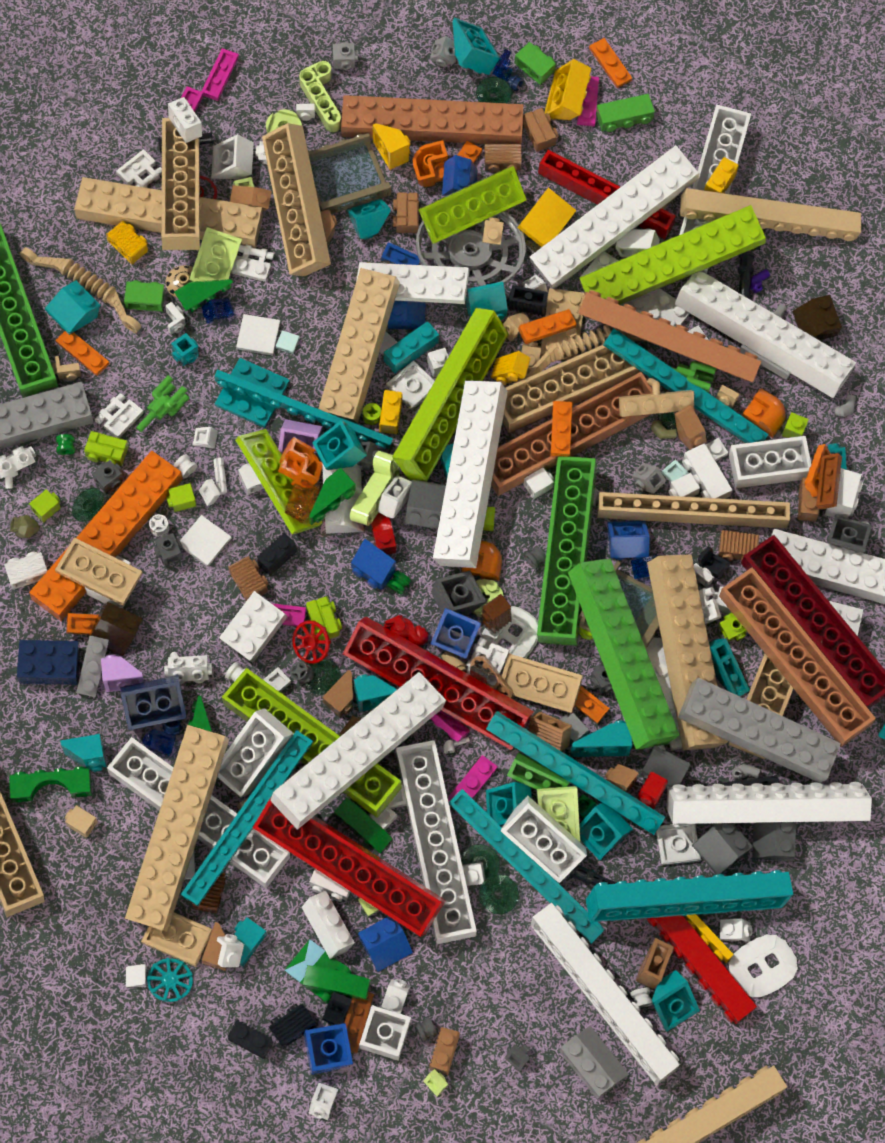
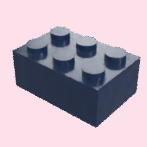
(48, 662)
(153, 702)

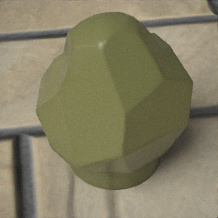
(24, 526)

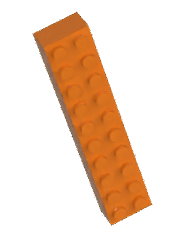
(111, 528)

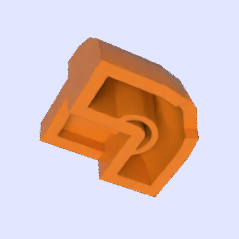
(429, 163)
(766, 412)
(300, 463)
(488, 562)

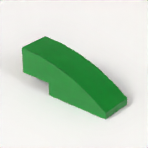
(362, 825)
(336, 981)

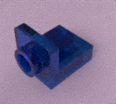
(501, 68)
(217, 309)
(640, 567)
(159, 742)

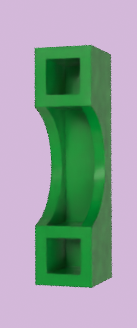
(25, 786)

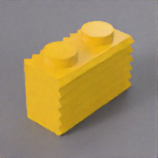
(722, 176)
(127, 242)
(510, 367)
(391, 412)

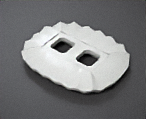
(525, 642)
(771, 978)

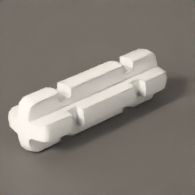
(220, 475)

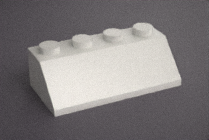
(339, 519)
(544, 839)

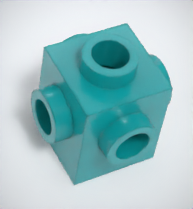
(185, 349)

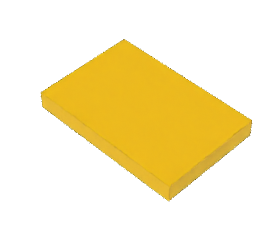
(546, 218)

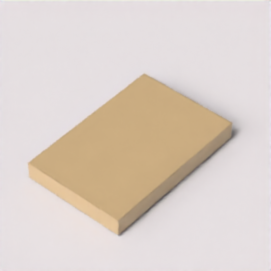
(183, 941)

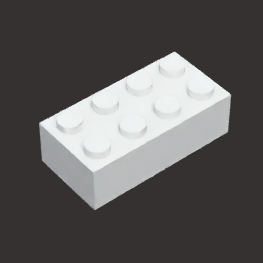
(769, 461)
(253, 752)

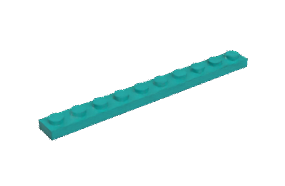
(675, 382)
(295, 407)
(575, 773)
(246, 818)
(527, 867)

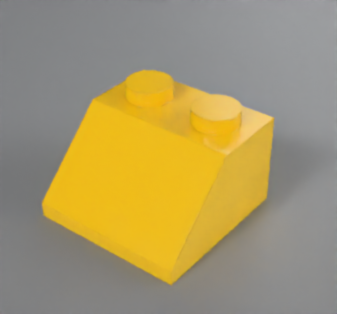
(391, 145)

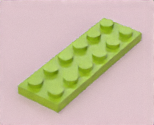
(472, 204)
(264, 459)

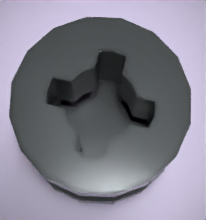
(535, 557)
(297, 671)
(425, 1029)

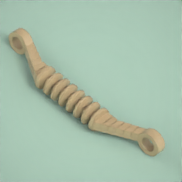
(68, 268)
(557, 351)

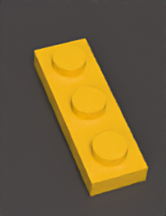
(710, 938)

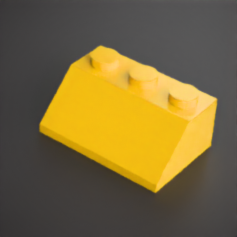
(568, 90)

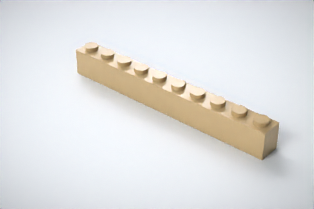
(773, 214)
(693, 510)

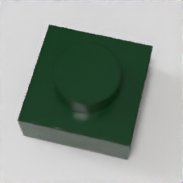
(585, 806)

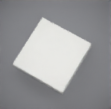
(258, 334)
(413, 384)
(205, 540)
(676, 844)

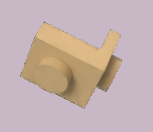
(492, 231)
(512, 324)
(533, 351)
(68, 371)
(727, 396)

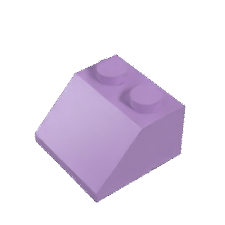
(302, 431)
(119, 673)

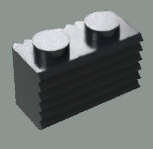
(528, 300)
(277, 554)
(292, 1025)
(250, 1039)

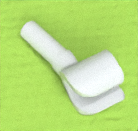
(449, 745)

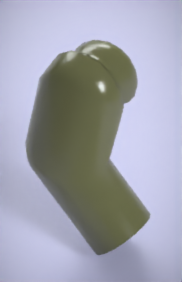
(661, 432)

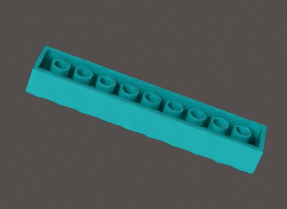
(688, 896)

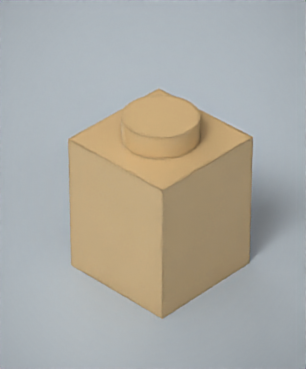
(80, 821)

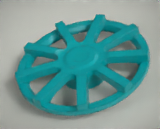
(169, 979)

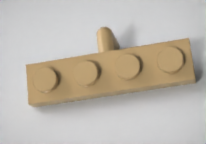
(655, 402)

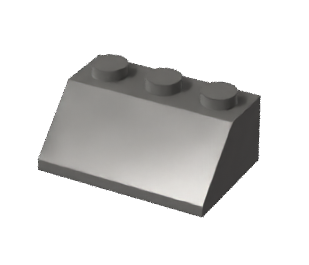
(593, 1062)

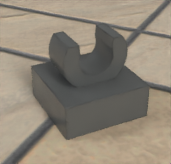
(518, 1057)

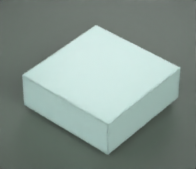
(287, 342)
(674, 471)

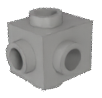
(443, 52)
(344, 56)
(648, 478)

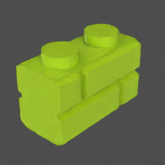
(106, 448)
(323, 613)

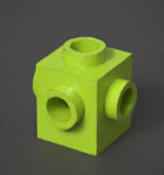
(730, 632)

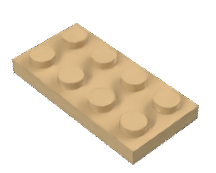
(559, 301)
(98, 571)
(542, 683)

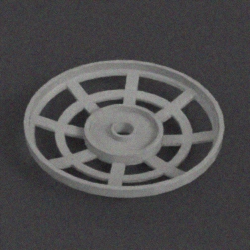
(482, 251)

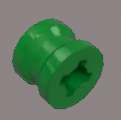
(65, 444)
(399, 582)

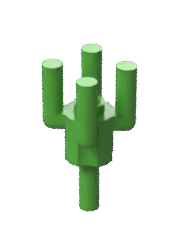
(693, 375)
(163, 403)

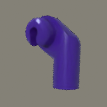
(756, 280)

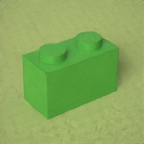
(535, 63)
(144, 296)

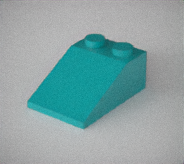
(473, 47)
(605, 742)

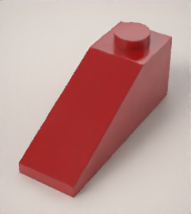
(383, 534)

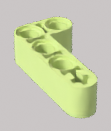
(322, 99)
(367, 504)

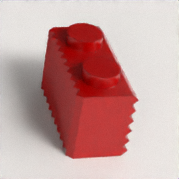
(652, 790)

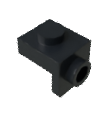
(713, 563)
(336, 1009)

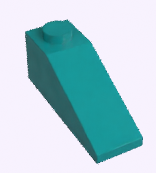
(727, 668)

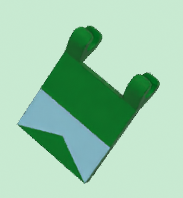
(313, 955)

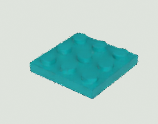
(244, 405)

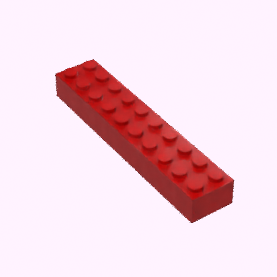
(401, 660)
(354, 868)

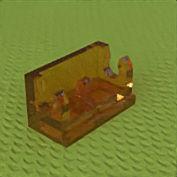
(302, 500)

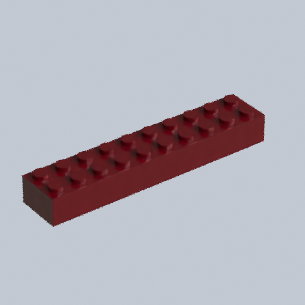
(818, 619)

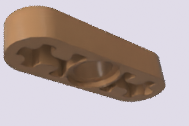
(487, 664)

